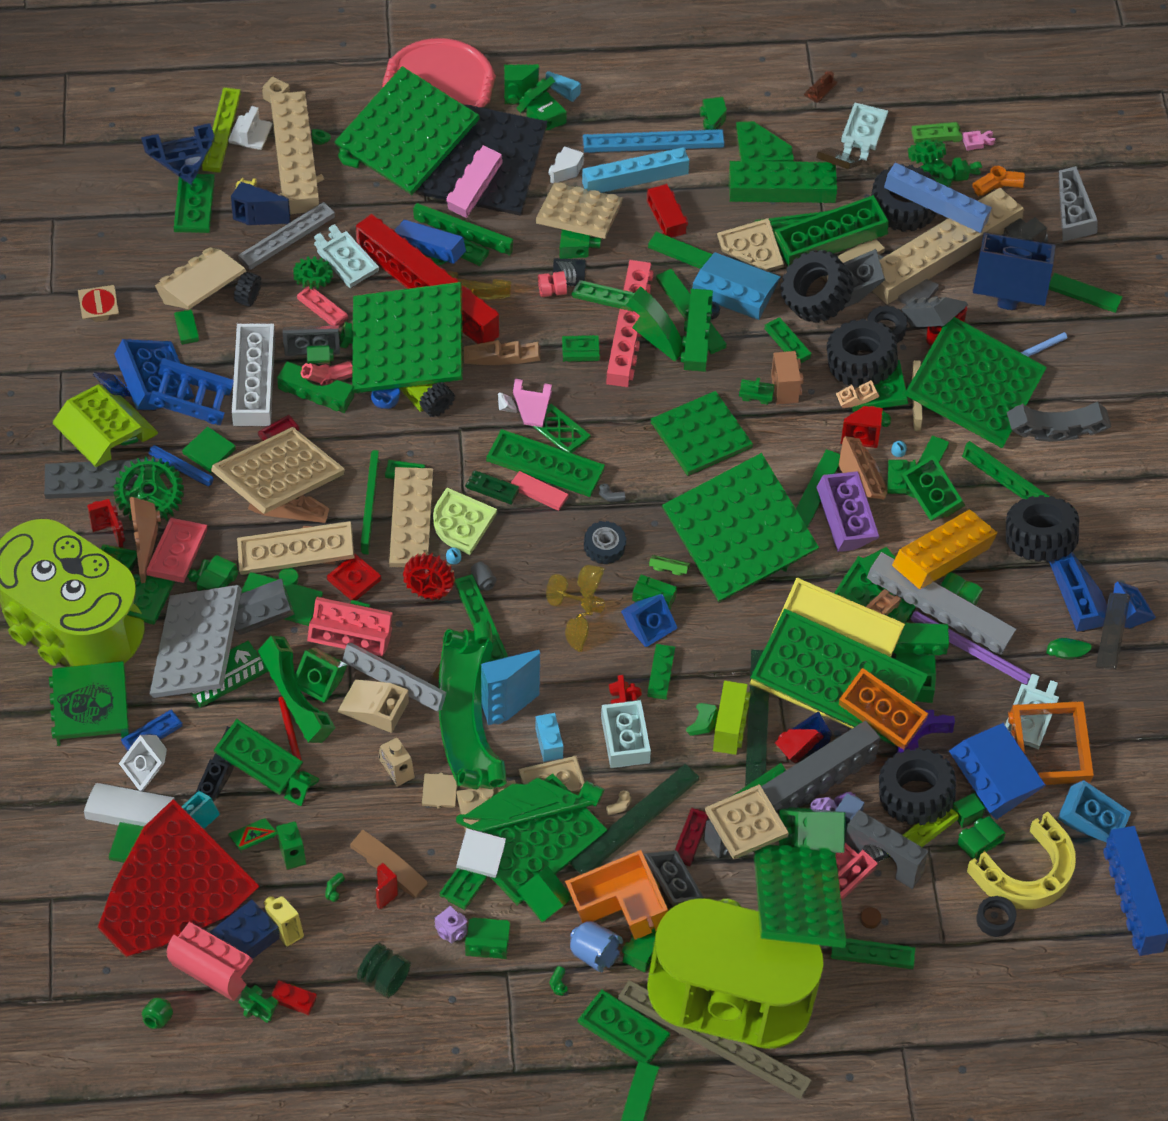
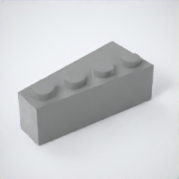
(1076, 209)

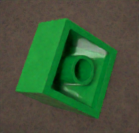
(519, 80)
(319, 674)

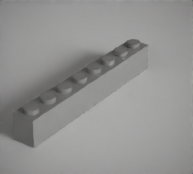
(944, 606)

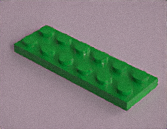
(545, 463)

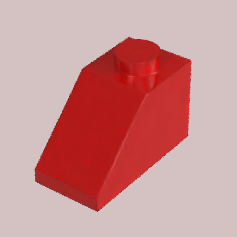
(798, 742)

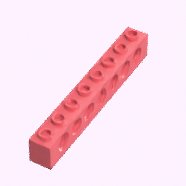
(625, 337)

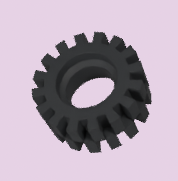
(247, 289)
(437, 399)

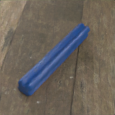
(181, 466)

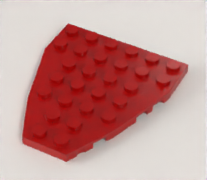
(171, 880)

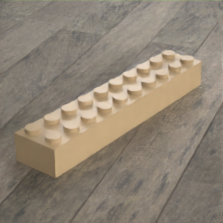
(942, 247)

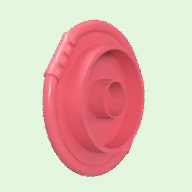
(448, 66)

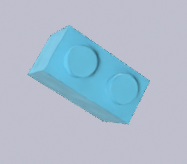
(549, 737)

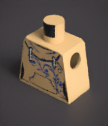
(394, 756)

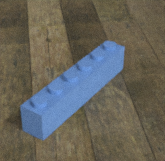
(937, 197)

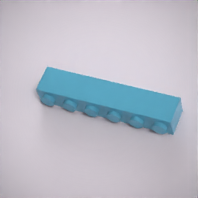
(636, 170)

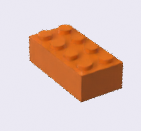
(883, 709)

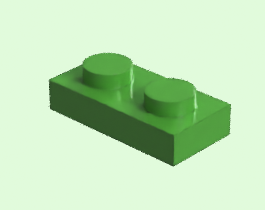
(661, 563)

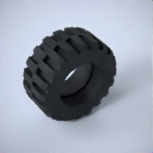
(901, 214)
(804, 273)
(857, 337)
(1042, 528)
(917, 766)

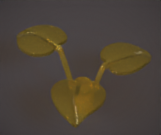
(588, 580)

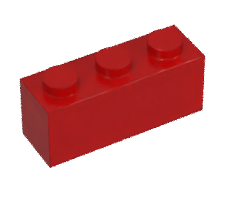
(667, 211)

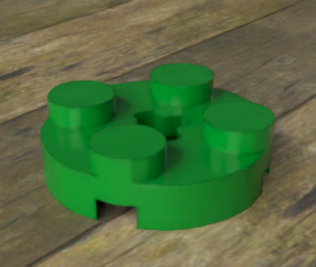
(942, 170)

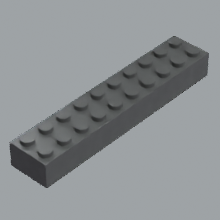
(813, 775)

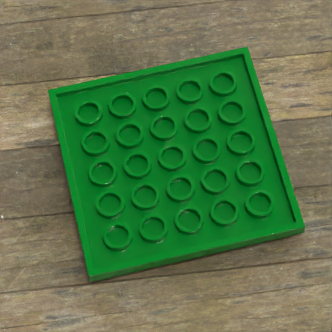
(407, 130)
(407, 337)
(974, 380)
(740, 527)

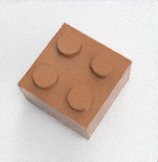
(786, 377)

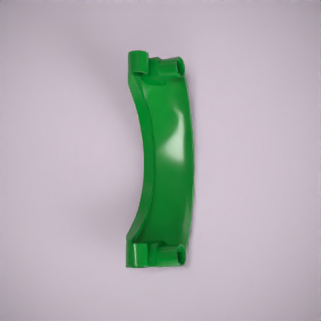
(461, 716)

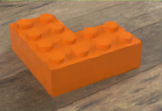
(620, 886)

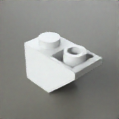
(566, 165)

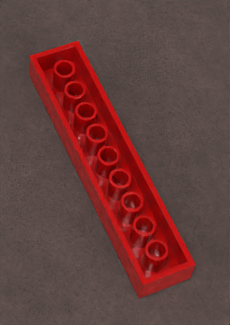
(416, 270)

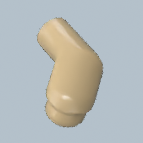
(621, 805)

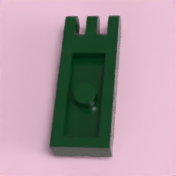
(492, 487)

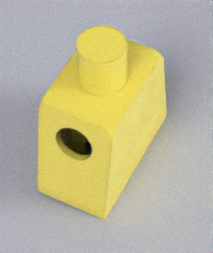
(281, 913)

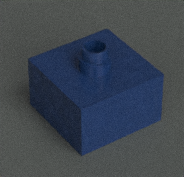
(1014, 270)

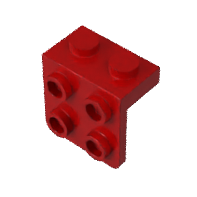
(104, 515)

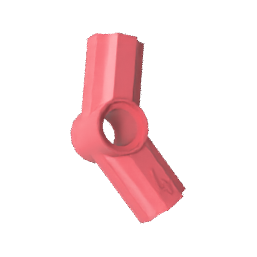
(326, 374)

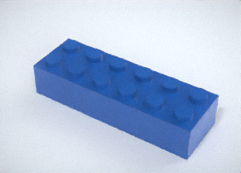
(1136, 891)

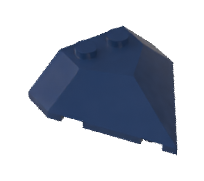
(181, 155)

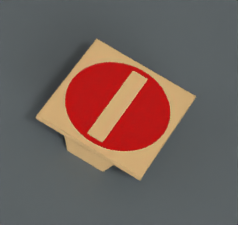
(98, 303)

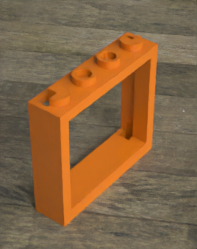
(1078, 711)

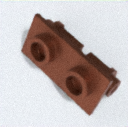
(821, 87)

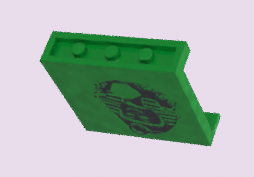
(89, 701)

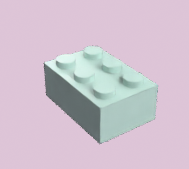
(625, 734)

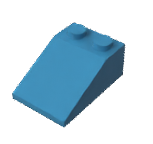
(1092, 812)

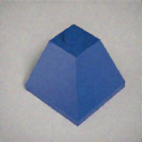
(1138, 609)
(649, 619)

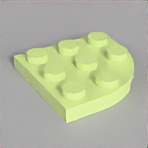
(461, 520)

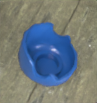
(386, 398)

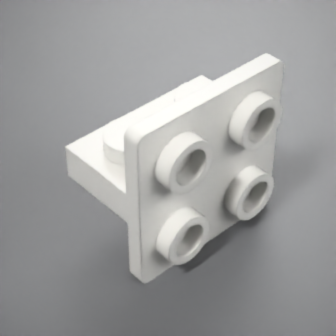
(250, 130)

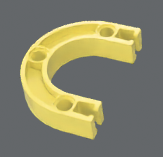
(1034, 893)

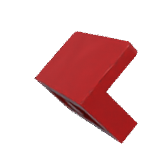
(387, 886)

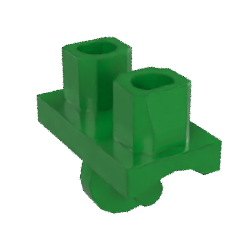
(756, 390)
(256, 1005)

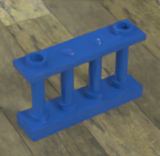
(196, 377)

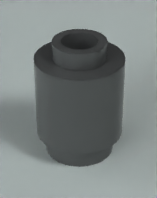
(483, 576)

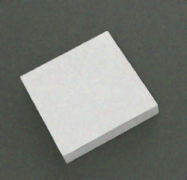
(480, 853)

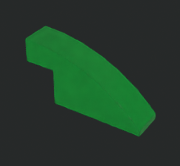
(655, 324)
(640, 1093)

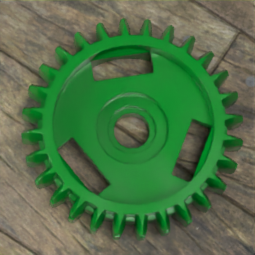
(149, 474)

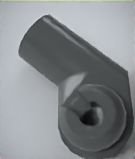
(609, 495)

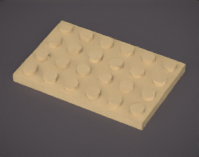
(278, 470)

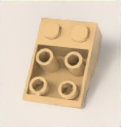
(375, 703)

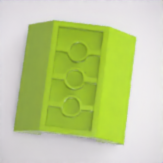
(99, 422)

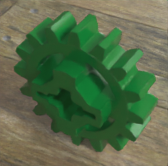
(927, 151)
(312, 272)

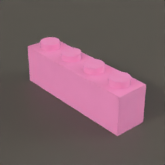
(474, 181)

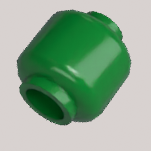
(157, 1013)

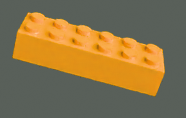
(944, 549)

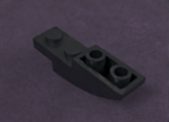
(215, 775)

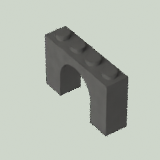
(909, 856)

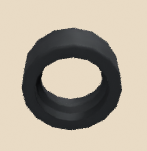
(1001, 903)

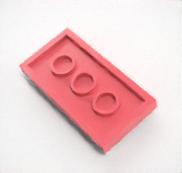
(176, 550)

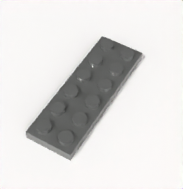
(85, 479)

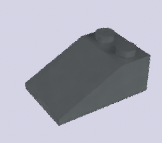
(866, 275)

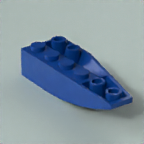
(1080, 593)

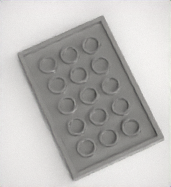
(196, 641)

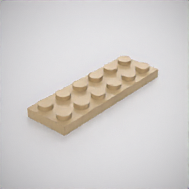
(410, 514)
(295, 548)

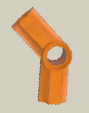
(997, 179)

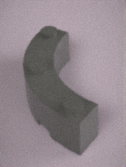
(1058, 425)

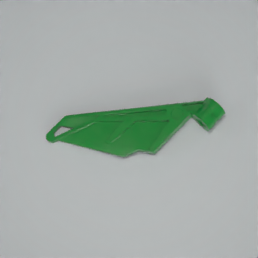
(528, 802)

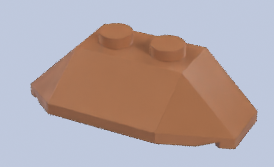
(857, 458)

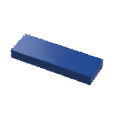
(161, 726)

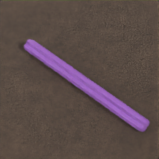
(978, 651)

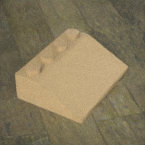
(198, 278)

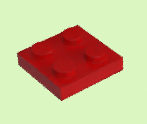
(354, 577)

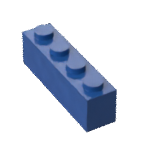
(432, 241)

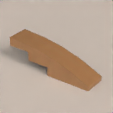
(501, 354)
(378, 853)

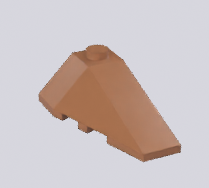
(300, 509)
(146, 528)

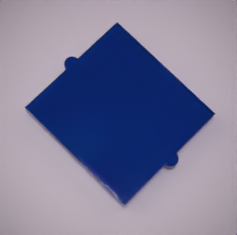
(112, 384)

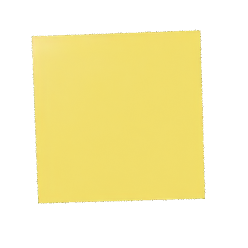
(842, 617)

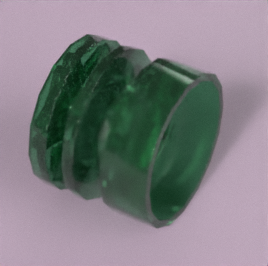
(383, 970)

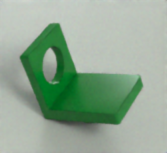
(301, 781)

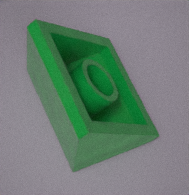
(544, 893)

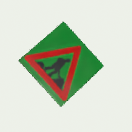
(252, 834)

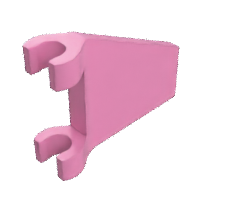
(532, 404)

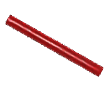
(289, 728)

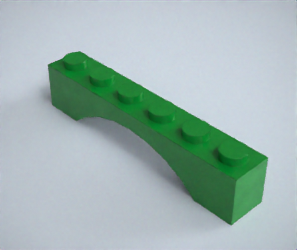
(278, 659)

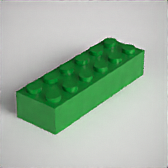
(782, 182)
(833, 230)

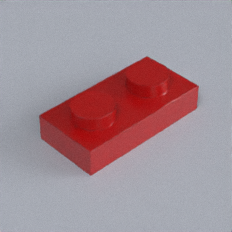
(294, 997)

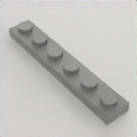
(286, 236)
(389, 673)

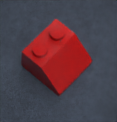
(864, 425)

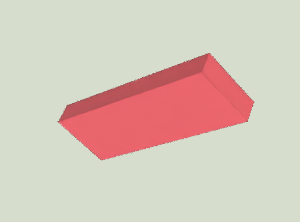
(322, 306)
(540, 491)

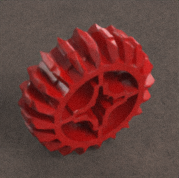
(440, 579)

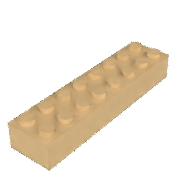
(294, 151)

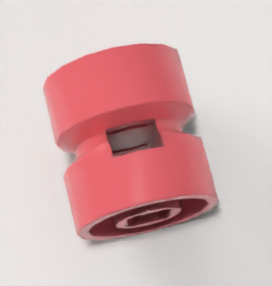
(552, 284)

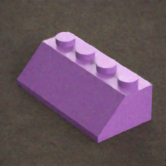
(847, 510)

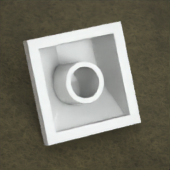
(144, 760)

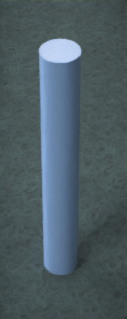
(1048, 343)

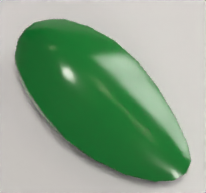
(1068, 648)

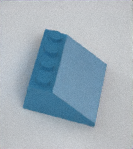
(737, 285)
(509, 685)

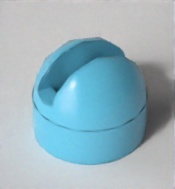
(896, 450)
(451, 557)

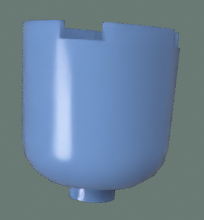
(595, 945)

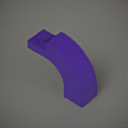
(933, 724)

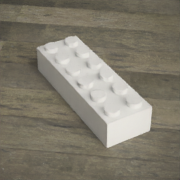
(253, 375)

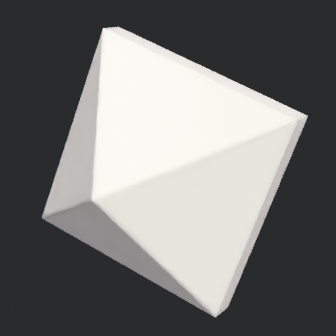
(506, 403)

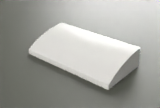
(124, 805)

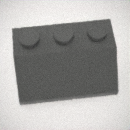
(932, 311)
(298, 338)
(263, 607)
(673, 877)

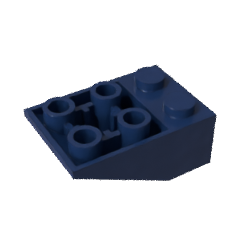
(259, 206)

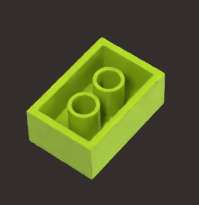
(731, 717)

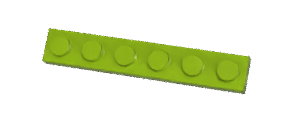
(222, 129)

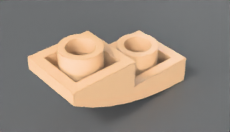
(853, 397)

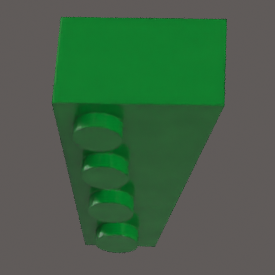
(698, 330)

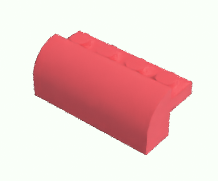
(346, 623)
(853, 869)
(209, 960)

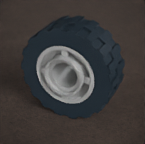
(604, 552)

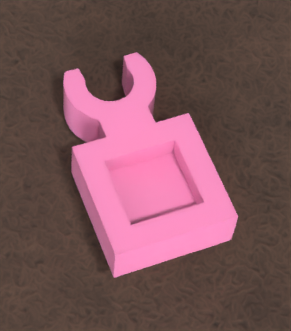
(976, 140)

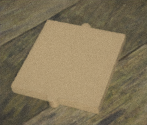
(439, 790)

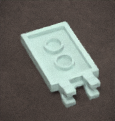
(863, 129)
(345, 256)
(1034, 726)

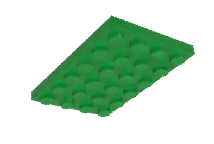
(543, 842)

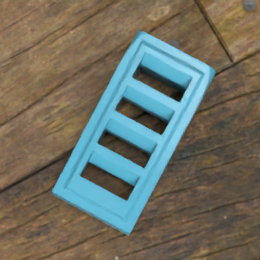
(565, 86)

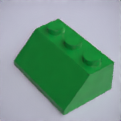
(933, 489)

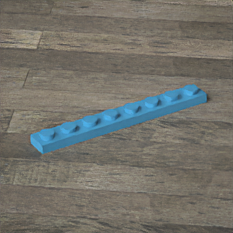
(653, 140)

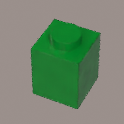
(969, 810)

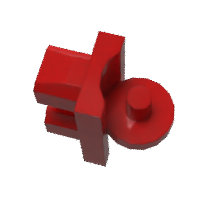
(625, 692)

